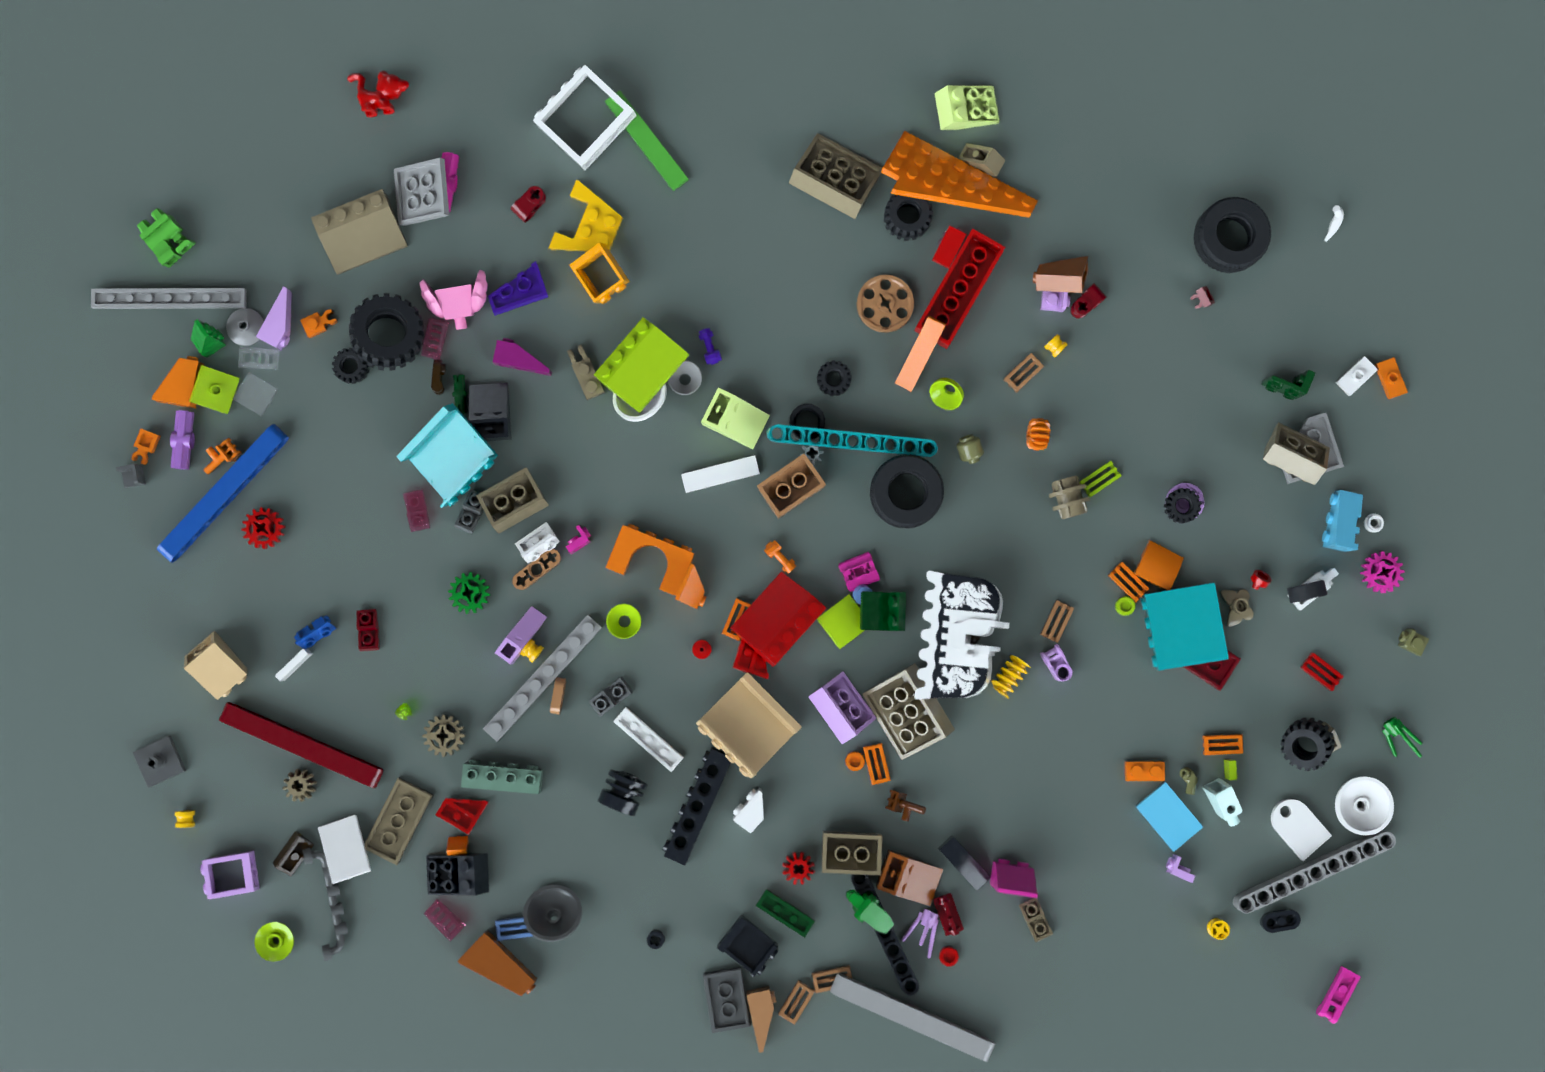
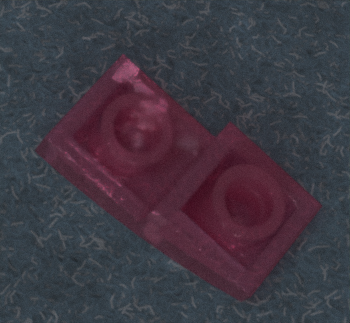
(417, 510)

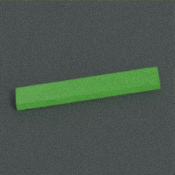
(650, 146)

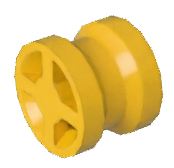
(1056, 345)
(532, 650)
(184, 818)
(1222, 931)

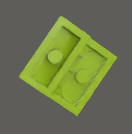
(842, 621)

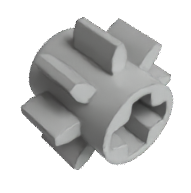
(815, 450)

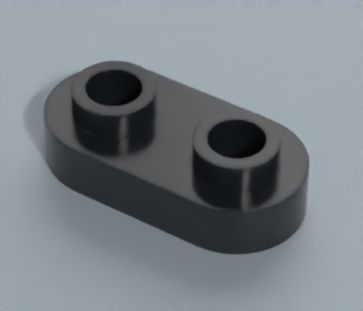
(1279, 920)

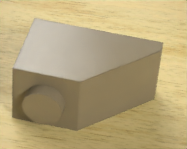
(982, 158)

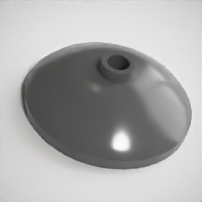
(550, 902)

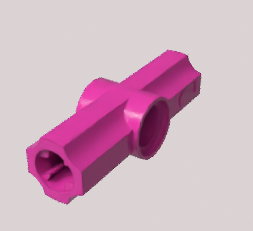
(451, 167)

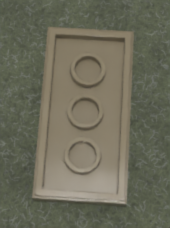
(397, 821)

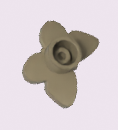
(1239, 606)

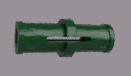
(459, 393)

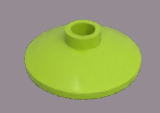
(265, 945)

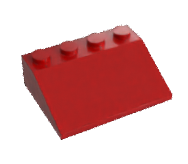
(778, 618)

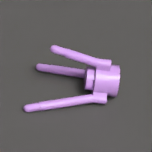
(929, 920)

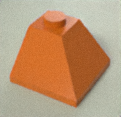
(691, 589)

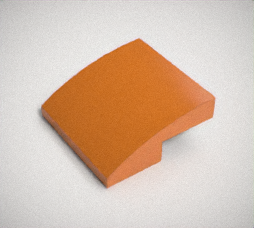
(1159, 565)

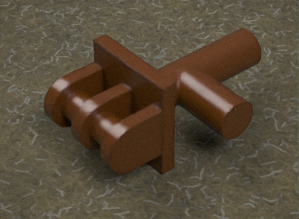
(898, 801)

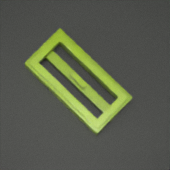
(1113, 470)

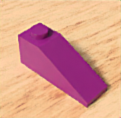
(513, 356)

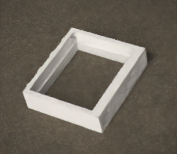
(605, 138)

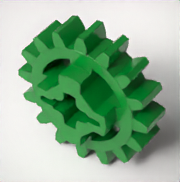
(465, 581)

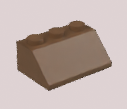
(791, 486)

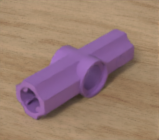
(182, 440)

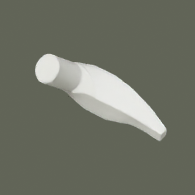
(1335, 222)

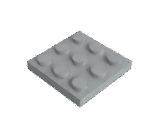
(421, 192)

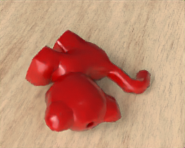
(388, 88)

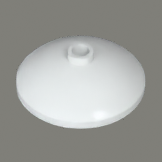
(631, 414)
(1375, 810)

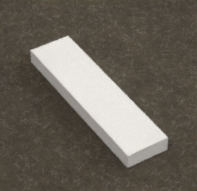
(720, 474)
(648, 739)

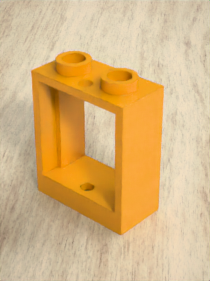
(588, 258)

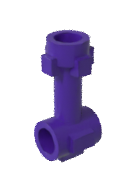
(713, 356)

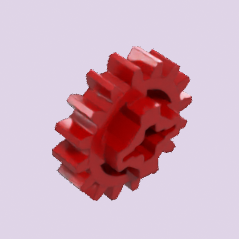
(257, 533)

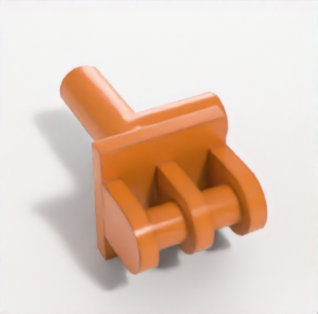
(227, 452)

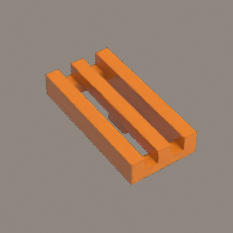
(1133, 576)
(731, 634)
(1206, 744)
(880, 779)

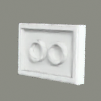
(344, 849)

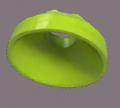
(944, 398)
(616, 613)

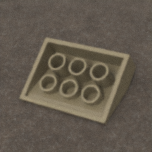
(835, 175)
(359, 231)
(907, 721)

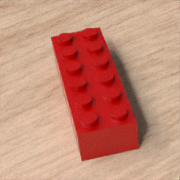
(962, 284)

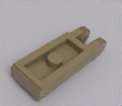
(585, 374)

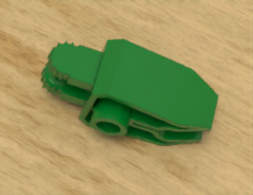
(869, 910)

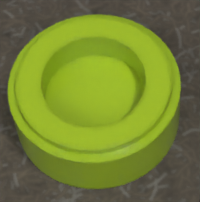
(1125, 606)

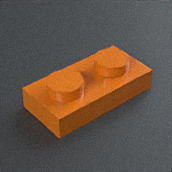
(1144, 771)

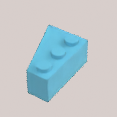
(1342, 521)

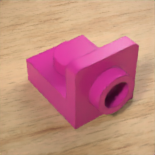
(577, 543)

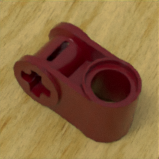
(527, 205)
(1090, 299)

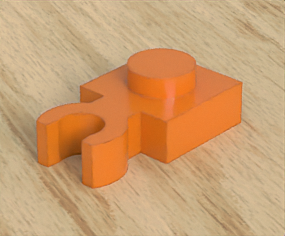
(316, 324)
(145, 442)

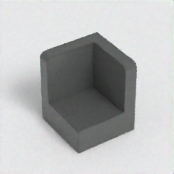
(132, 475)

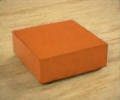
(457, 845)

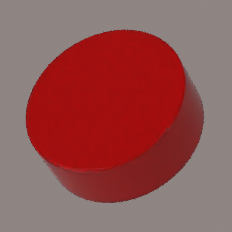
(948, 956)

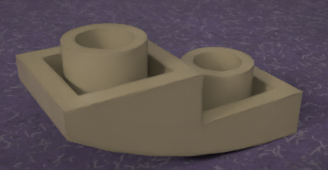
(1035, 920)

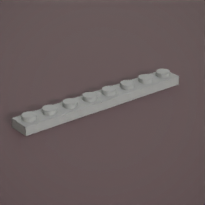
(169, 298)
(542, 678)

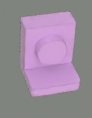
(1055, 301)
(1182, 872)

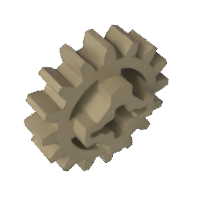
(444, 727)

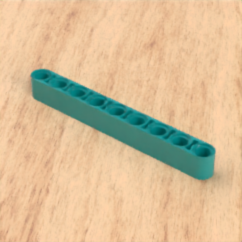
(861, 438)

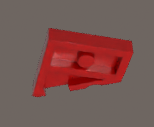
(750, 661)
(461, 813)

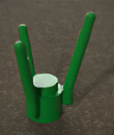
(1396, 727)

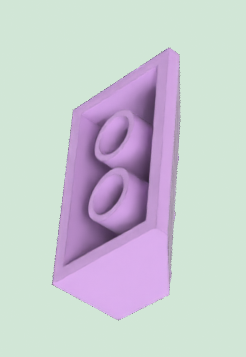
(842, 707)

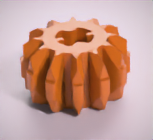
(1038, 434)

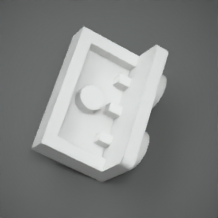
(537, 543)

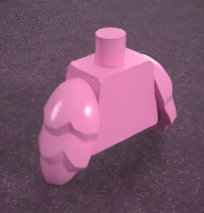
(456, 301)

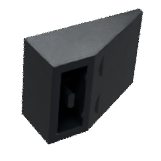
(490, 411)
(457, 874)

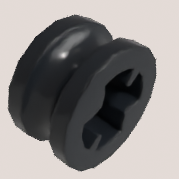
(654, 945)

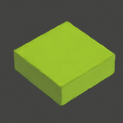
(1230, 769)

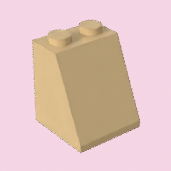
(215, 666)

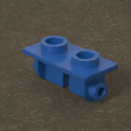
(322, 628)

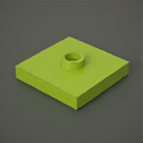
(214, 389)

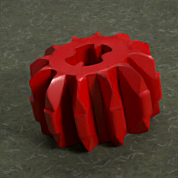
(798, 875)

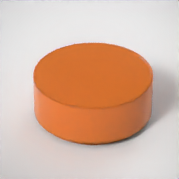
(855, 761)

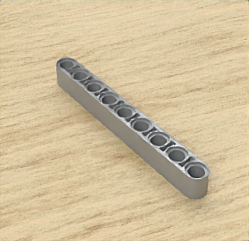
(1323, 871)
(912, 1017)

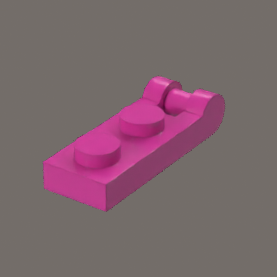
(1338, 994)

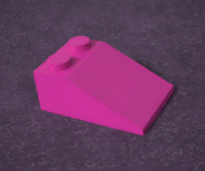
(1013, 878)

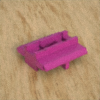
(859, 571)

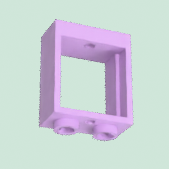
(249, 871)

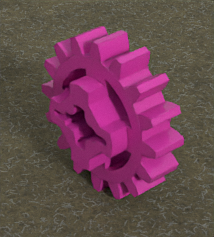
(1386, 578)

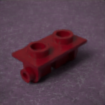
(948, 914)

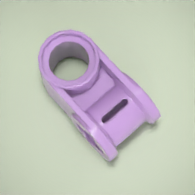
(1056, 662)

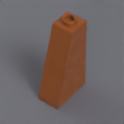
(498, 964)

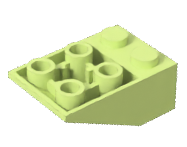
(966, 107)
(735, 418)

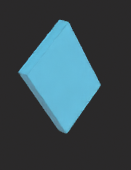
(1169, 816)

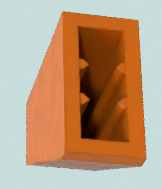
(179, 383)

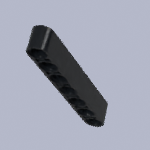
(890, 939)

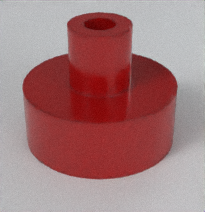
(1260, 579)
(701, 644)

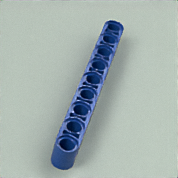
(222, 493)

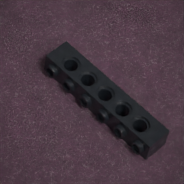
(681, 853)

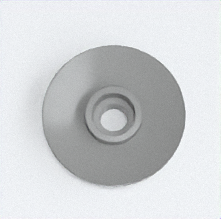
(245, 336)

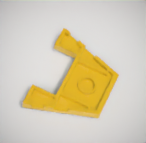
(597, 225)

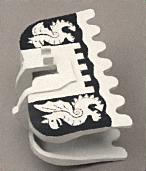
(960, 609)

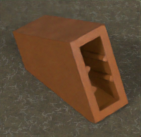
(1062, 275)

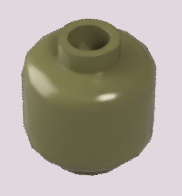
(970, 449)

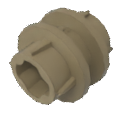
(1069, 497)

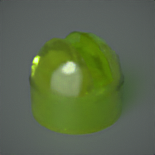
(403, 711)

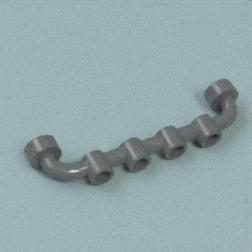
(336, 908)

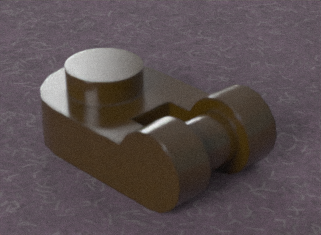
(438, 370)

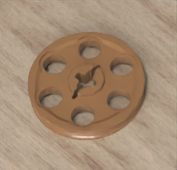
(888, 295)

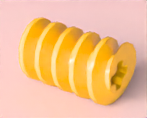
(1009, 675)

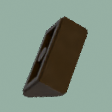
(292, 854)

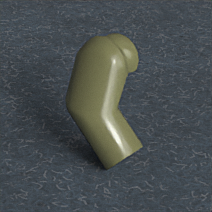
(1190, 778)

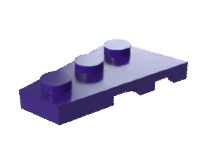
(522, 290)

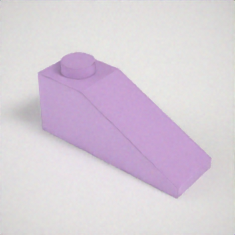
(277, 324)

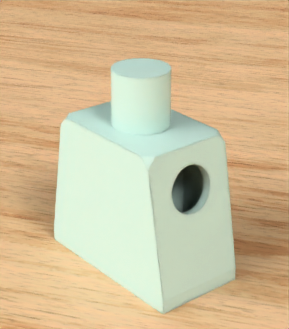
(1223, 800)

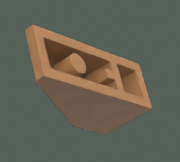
(761, 1010)

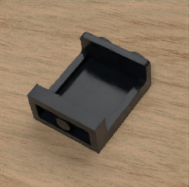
(748, 946)

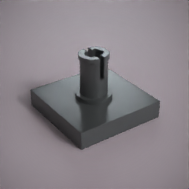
(159, 761)

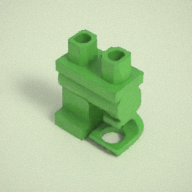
(158, 237)

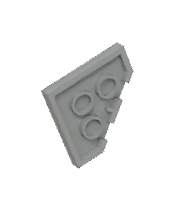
(1320, 430)

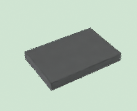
(726, 1000)

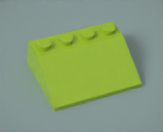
(641, 365)

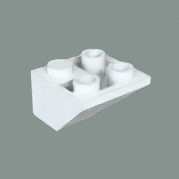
(750, 813)

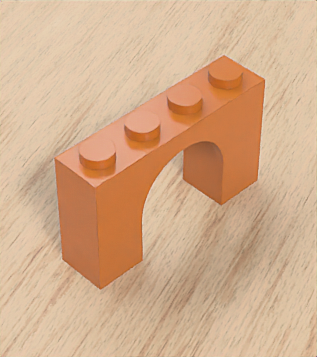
(631, 540)

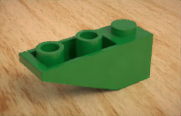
(206, 338)

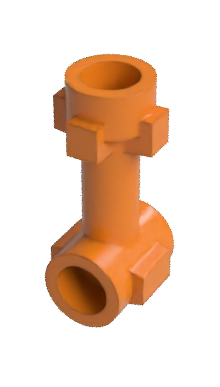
(773, 549)

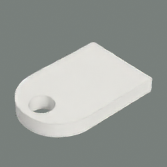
(1299, 828)

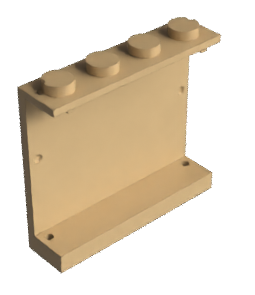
(748, 725)

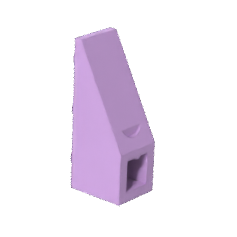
(520, 635)

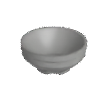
(696, 378)

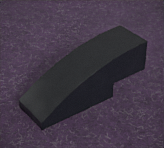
(964, 862)

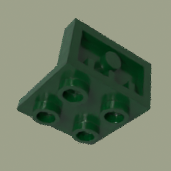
(1294, 390)
(883, 611)

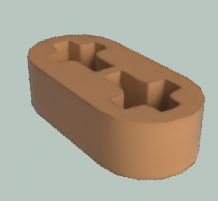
(558, 695)

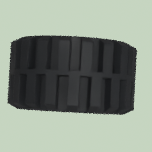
(903, 229)
(1300, 756)

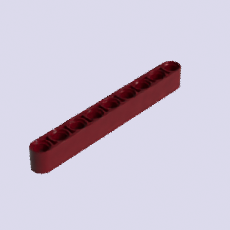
(301, 745)

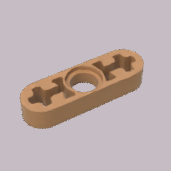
(522, 574)

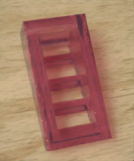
(431, 322)
(448, 914)

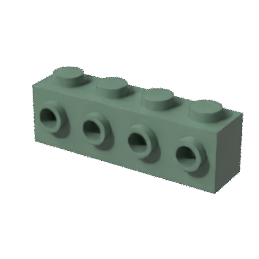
(502, 778)

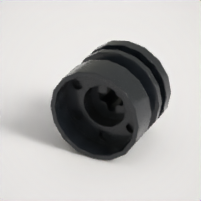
(622, 792)

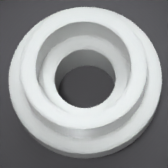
(1379, 523)

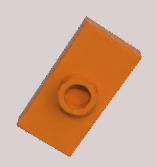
(1391, 378)

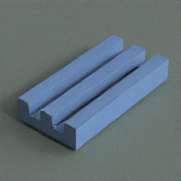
(510, 928)

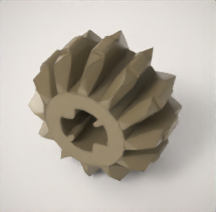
(297, 792)

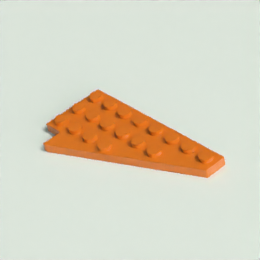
(937, 176)

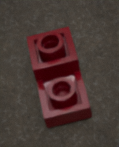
(367, 630)

